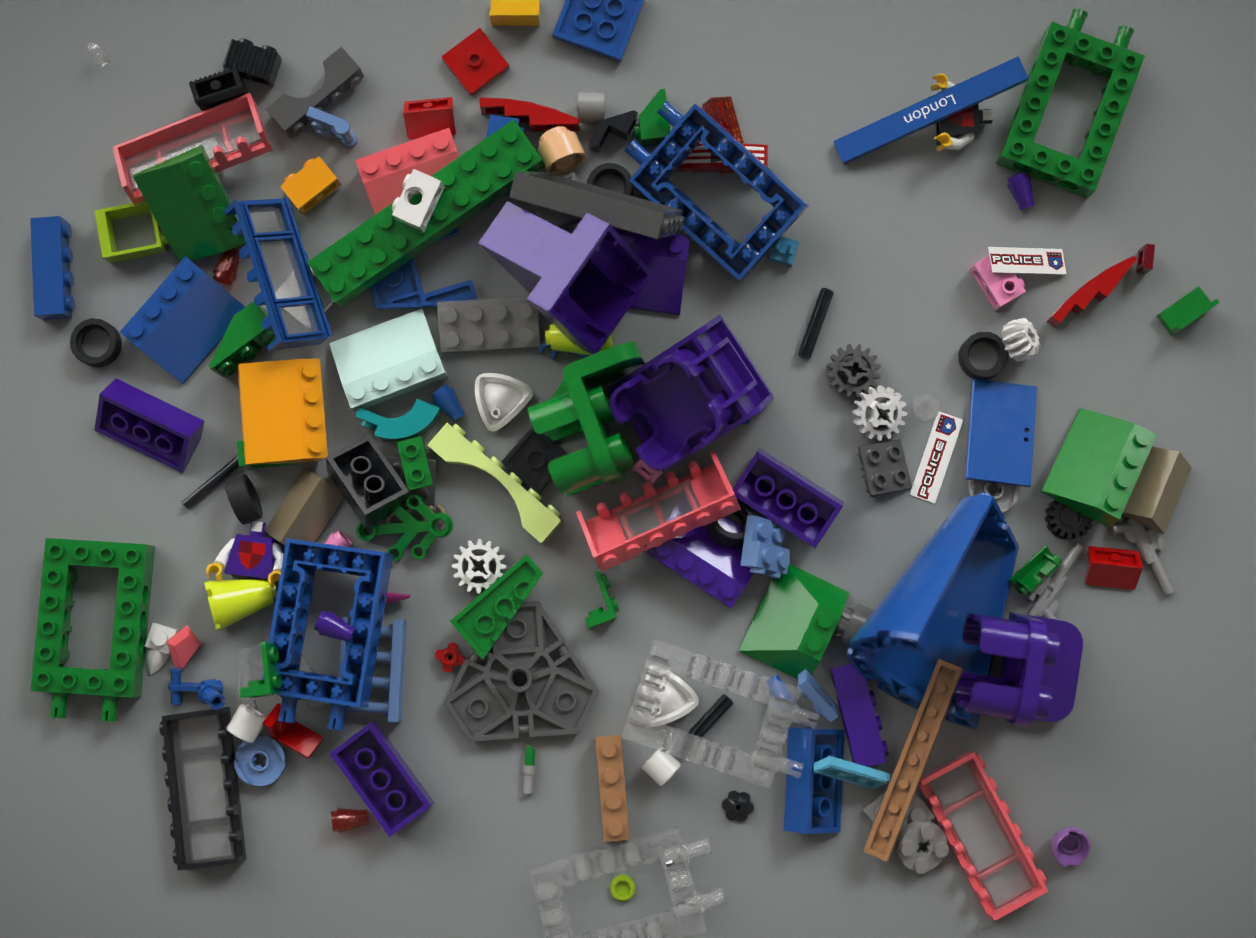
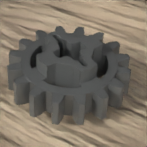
(843, 369)

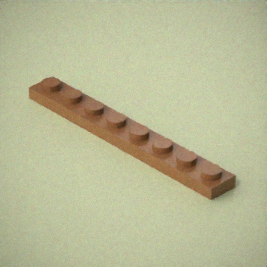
(913, 760)

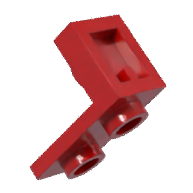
(292, 734)

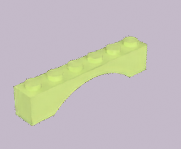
(456, 449)

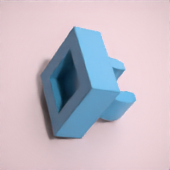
(784, 251)

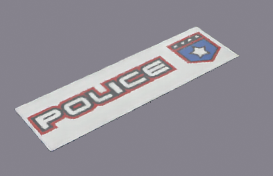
(1026, 260)
(936, 457)

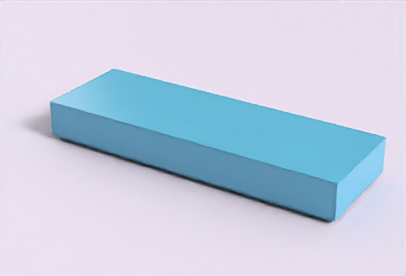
(851, 772)

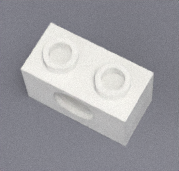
(420, 214)

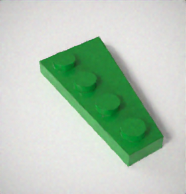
(494, 608)

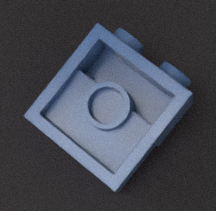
(763, 548)

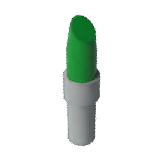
(529, 770)

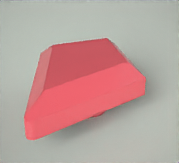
(183, 647)

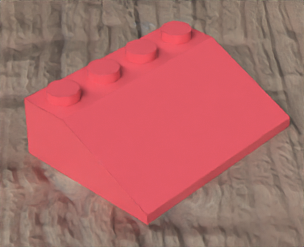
(387, 169)

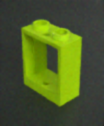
(107, 238)

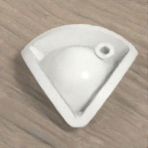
(500, 398)
(676, 700)

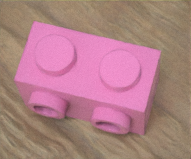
(997, 287)

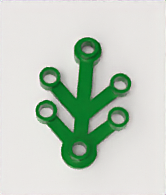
(411, 528)

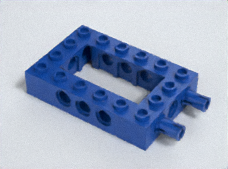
(686, 134)
(291, 617)

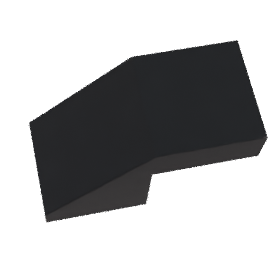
(619, 125)

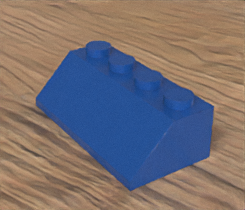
(813, 799)

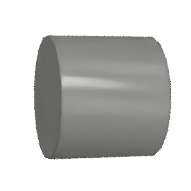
(590, 106)

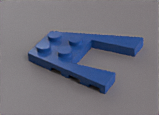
(404, 288)

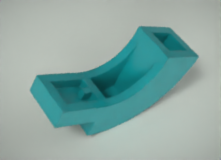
(411, 425)

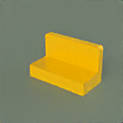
(515, 13)

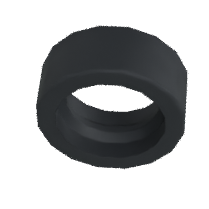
(612, 168)
(79, 333)
(969, 369)
(243, 499)
(727, 538)

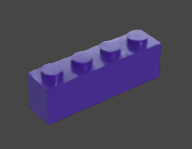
(858, 716)

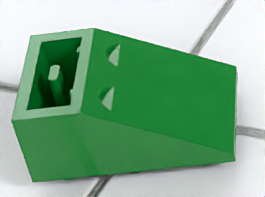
(242, 340)

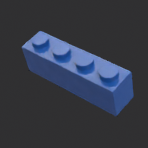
(52, 268)

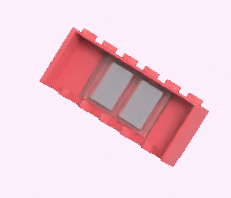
(659, 514)

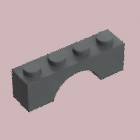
(340, 75)

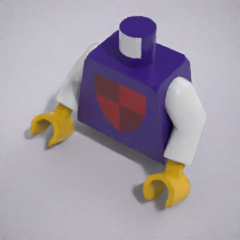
(250, 556)

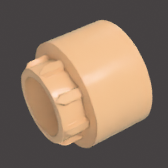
(560, 150)

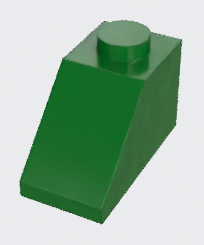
(652, 127)

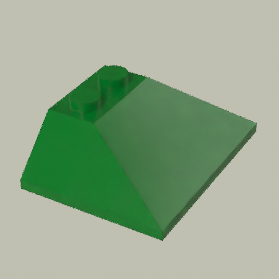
(794, 622)

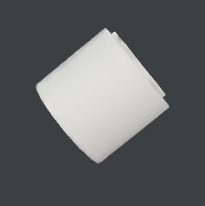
(246, 723)
(661, 767)

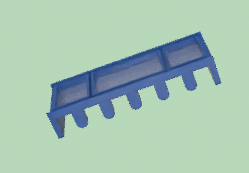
(281, 271)

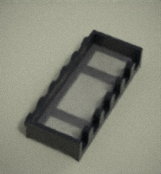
(202, 789)

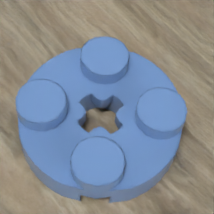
(259, 775)

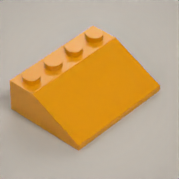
(282, 411)

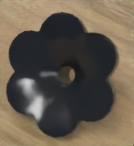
(734, 799)

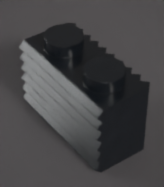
(253, 62)
(218, 88)

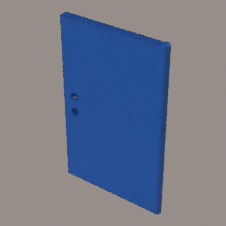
(997, 438)

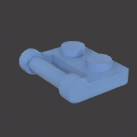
(330, 125)

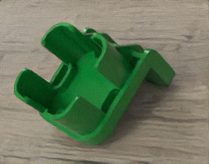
(584, 406)

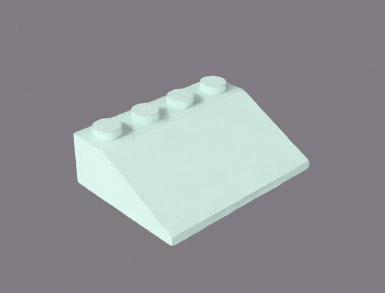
(388, 360)

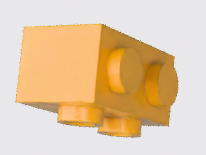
(310, 184)

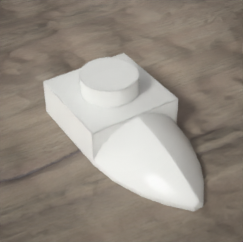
(157, 648)

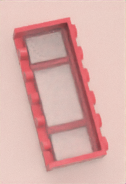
(227, 132)
(982, 835)

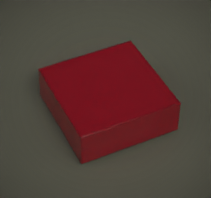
(1145, 259)

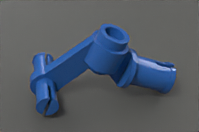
(209, 691)

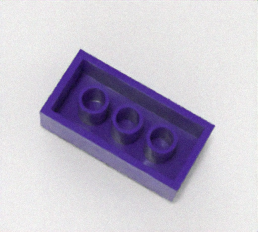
(381, 778)

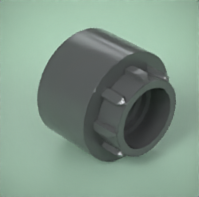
(851, 622)

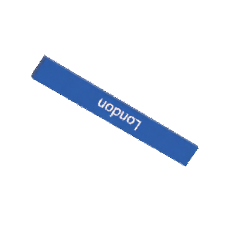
(931, 110)

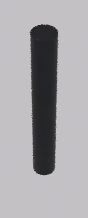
(211, 483)

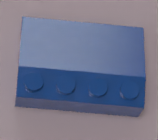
(182, 320)

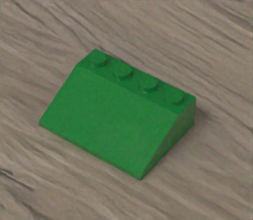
(190, 205)
(1099, 465)

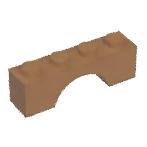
(612, 788)

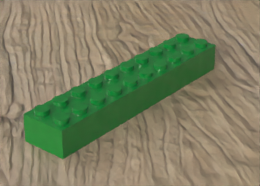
(386, 244)

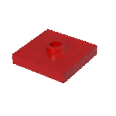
(475, 62)

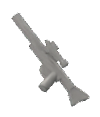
(1147, 543)
(1046, 604)

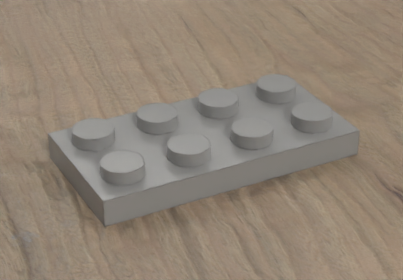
(488, 324)

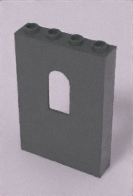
(607, 205)

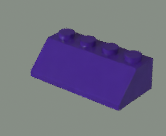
(148, 424)
(787, 498)

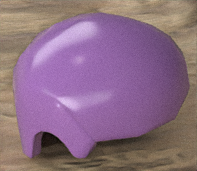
(1070, 846)

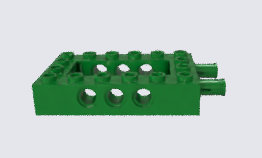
(1100, 57)
(129, 627)

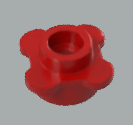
(457, 659)

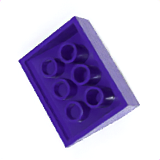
(667, 262)
(706, 563)

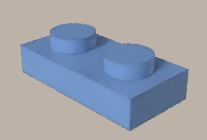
(822, 701)

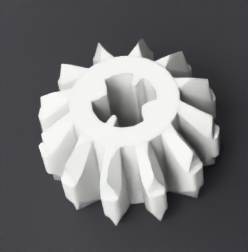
(1020, 339)

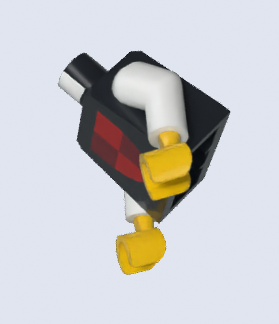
(959, 128)

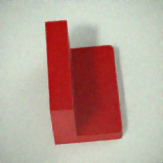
(428, 116)
(1113, 568)

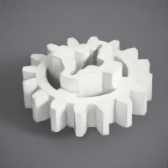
(888, 407)
(470, 574)

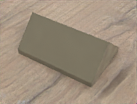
(1158, 489)
(305, 509)

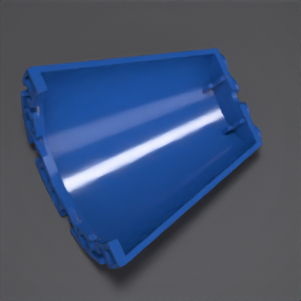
(925, 611)

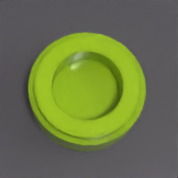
(622, 887)

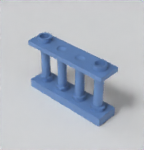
(392, 682)

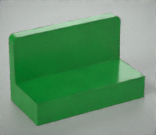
(1186, 310)

